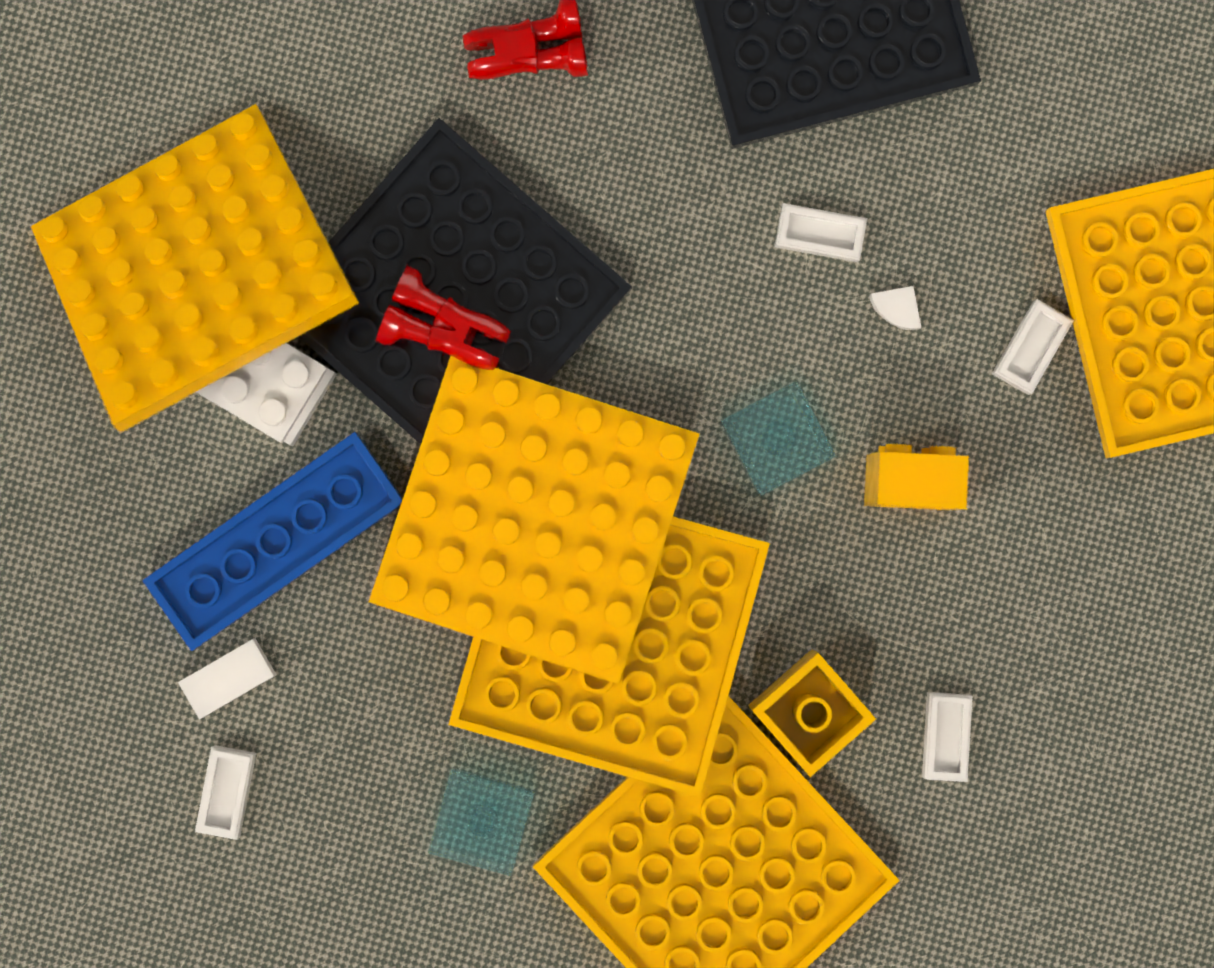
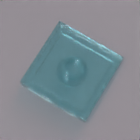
(778, 438)
(481, 821)

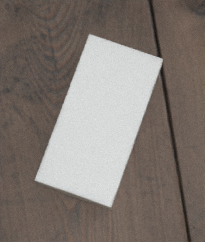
(820, 232)
(1032, 347)
(227, 678)
(947, 736)
(225, 792)

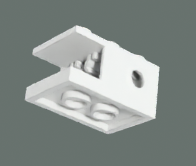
(274, 392)

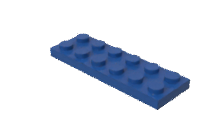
(273, 541)

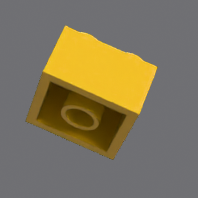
(915, 480)
(812, 712)

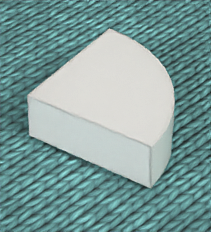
(897, 307)

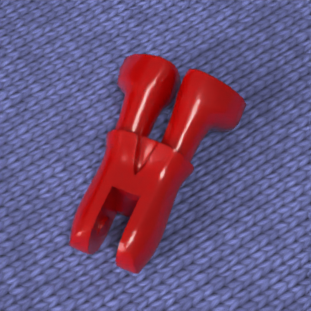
(518, 46)
(451, 329)

